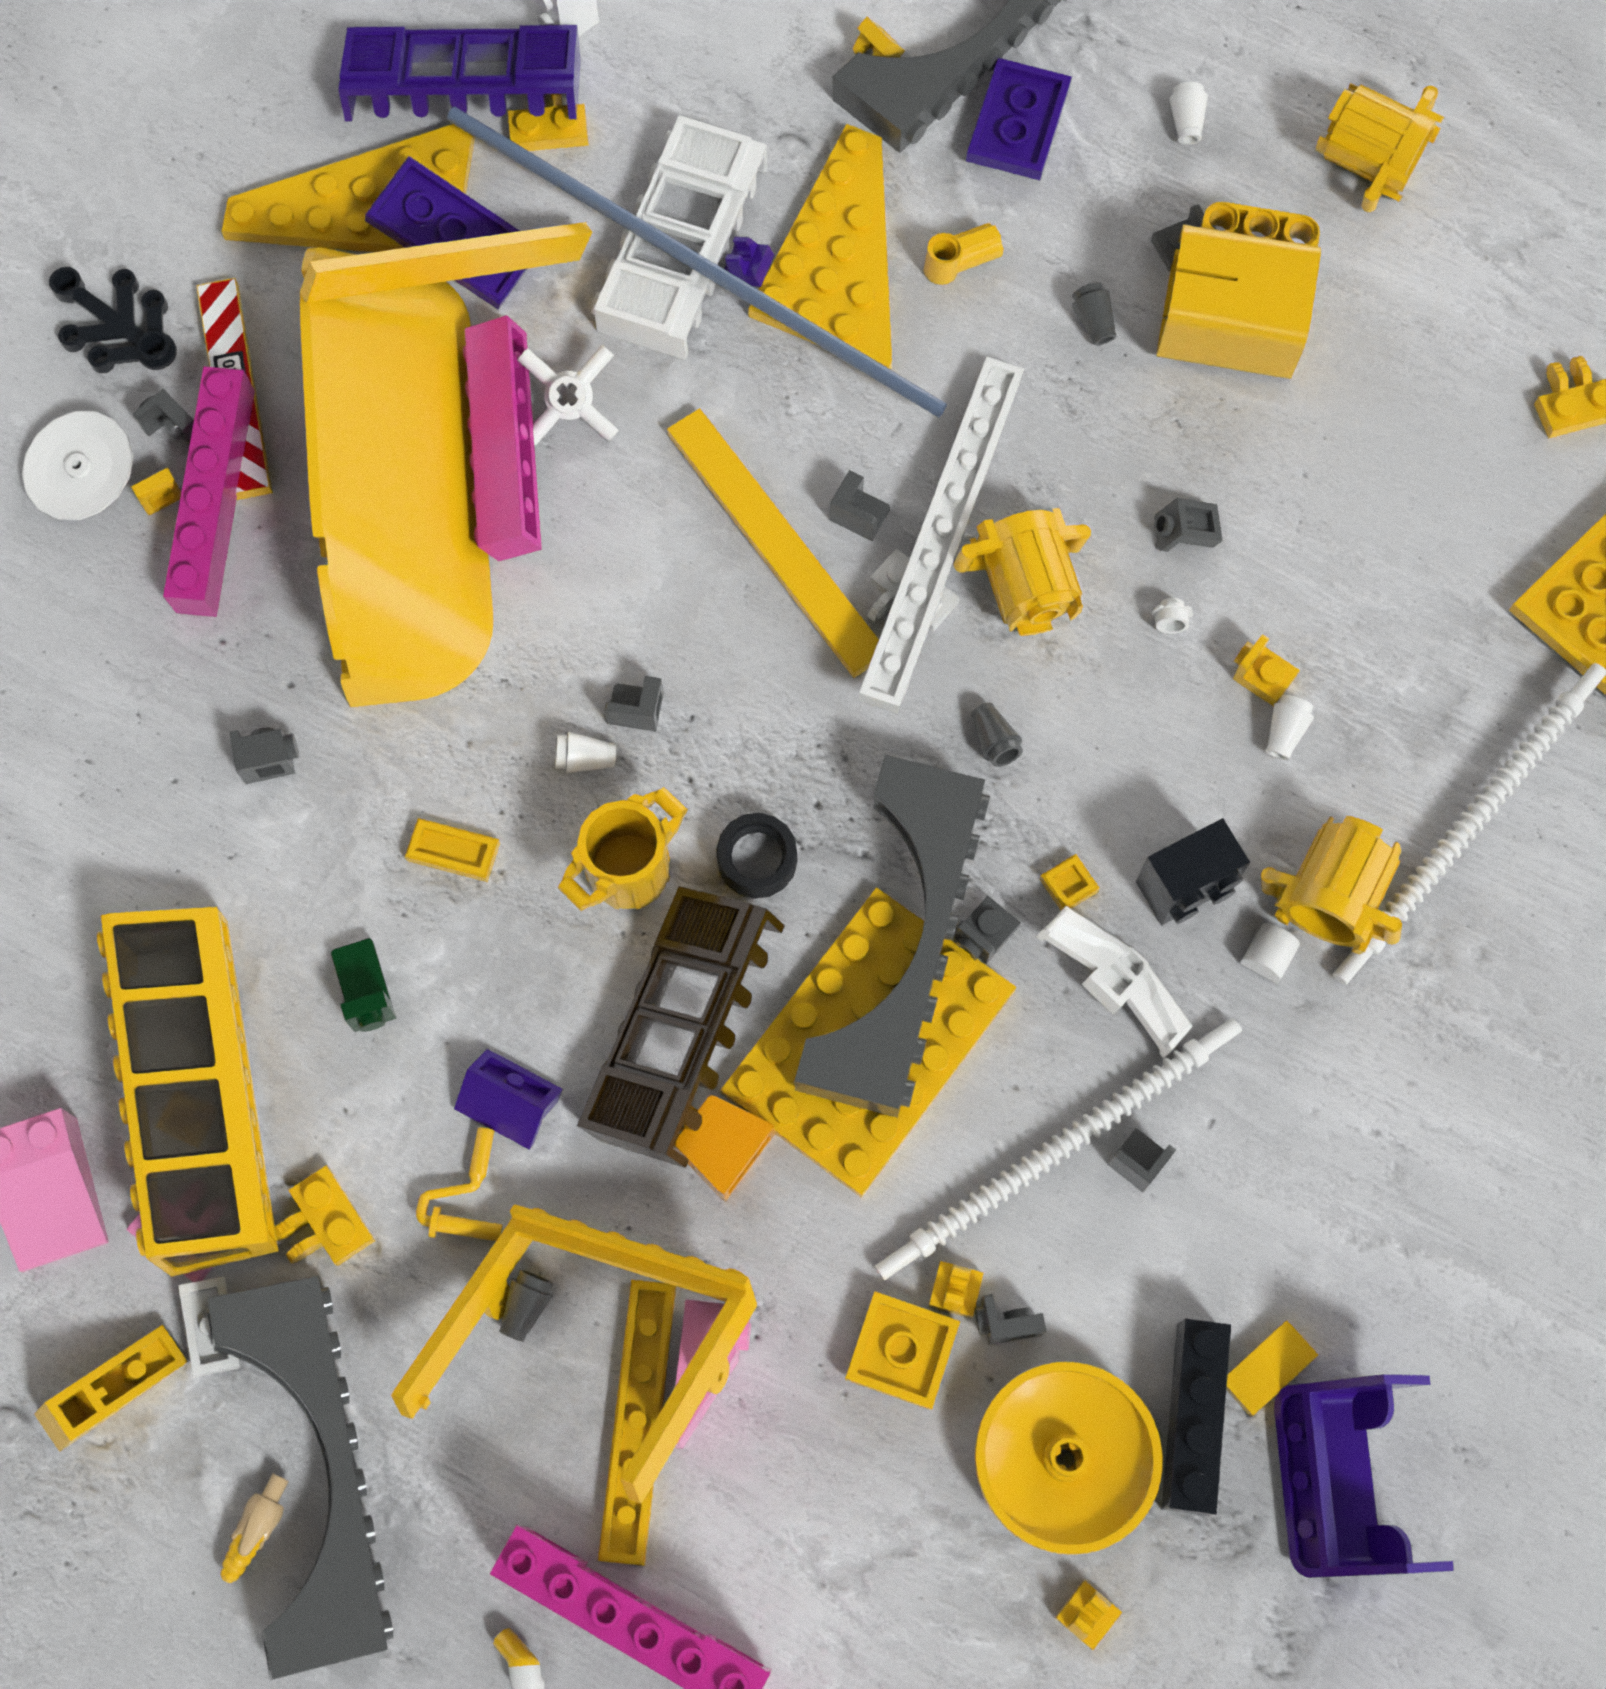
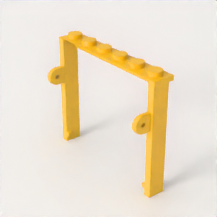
(489, 1291)

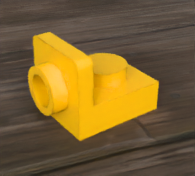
(1264, 671)

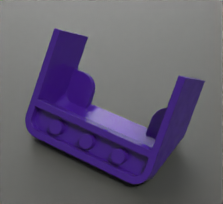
(1331, 1480)

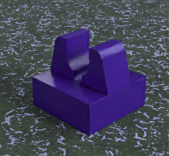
(749, 260)

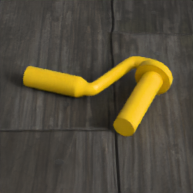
(456, 1225)

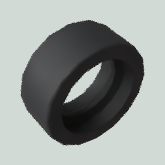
(751, 824)

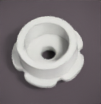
(1172, 616)

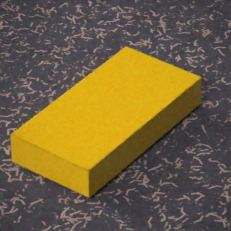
(452, 850)
(1269, 1368)

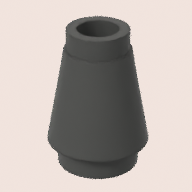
(1094, 310)
(996, 736)
(524, 1304)

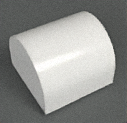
(1270, 952)

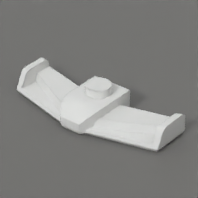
(1119, 977)

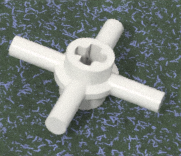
(584, 393)

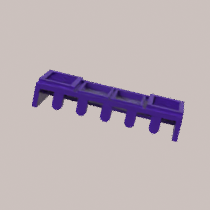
(460, 64)

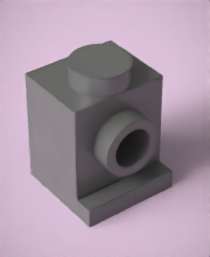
(264, 754)

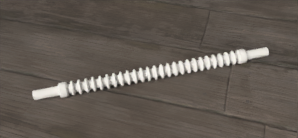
(1568, 706)
(923, 1241)

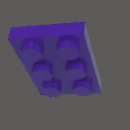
(1019, 119)

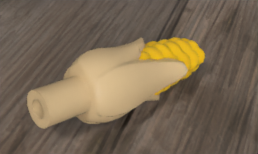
(254, 1528)

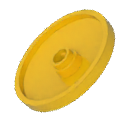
(1112, 1449)

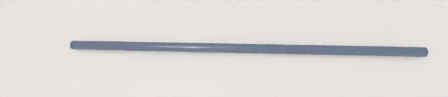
(698, 262)

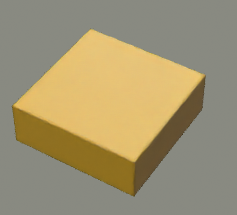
(157, 491)
(1069, 883)

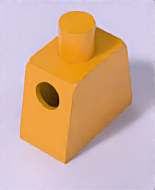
(724, 1144)

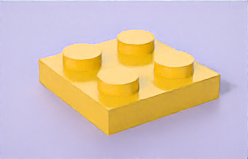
(902, 1350)

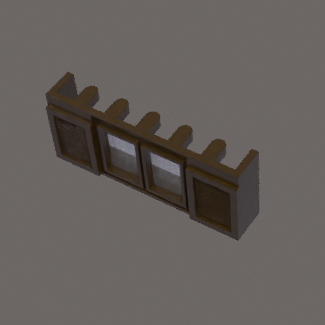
(676, 1023)

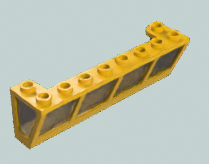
(186, 1089)

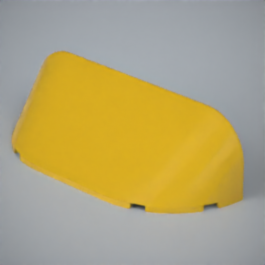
(394, 489)

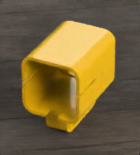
(1242, 295)

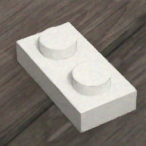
(197, 1329)

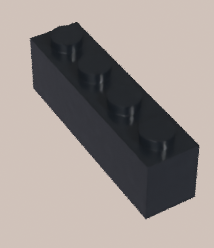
(1196, 1417)

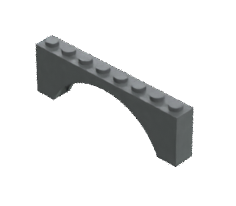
(907, 94)
(873, 1056)
(338, 1608)

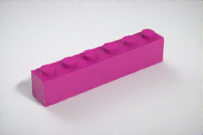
(502, 440)
(209, 492)

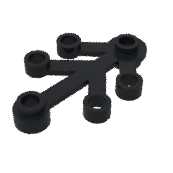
(116, 324)

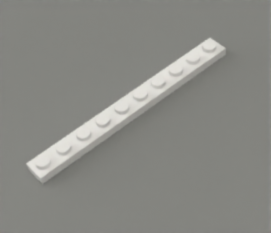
(940, 536)

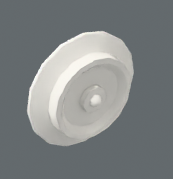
(77, 465)

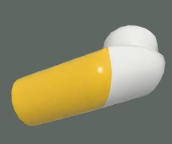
(522, 1663)

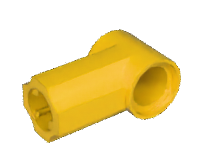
(962, 251)

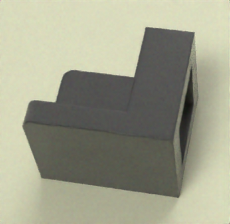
(857, 509)
(636, 705)
(1140, 1159)

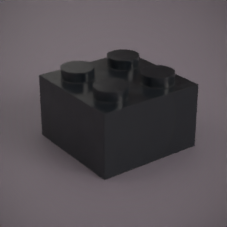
(1192, 873)

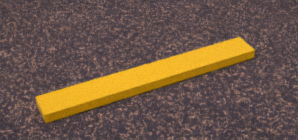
(443, 261)
(775, 541)

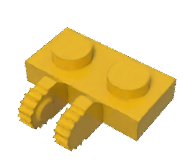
(549, 130)
(1575, 407)
(331, 1217)

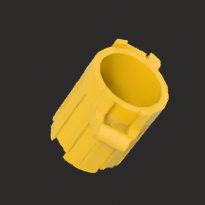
(1379, 138)
(1028, 567)
(624, 852)
(1340, 886)

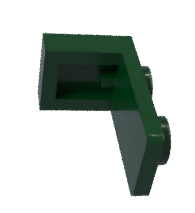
(362, 986)

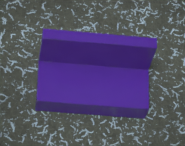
(506, 1098)

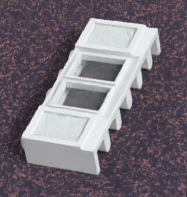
(696, 200)

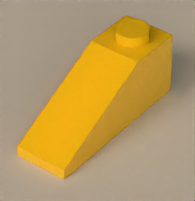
(109, 1388)

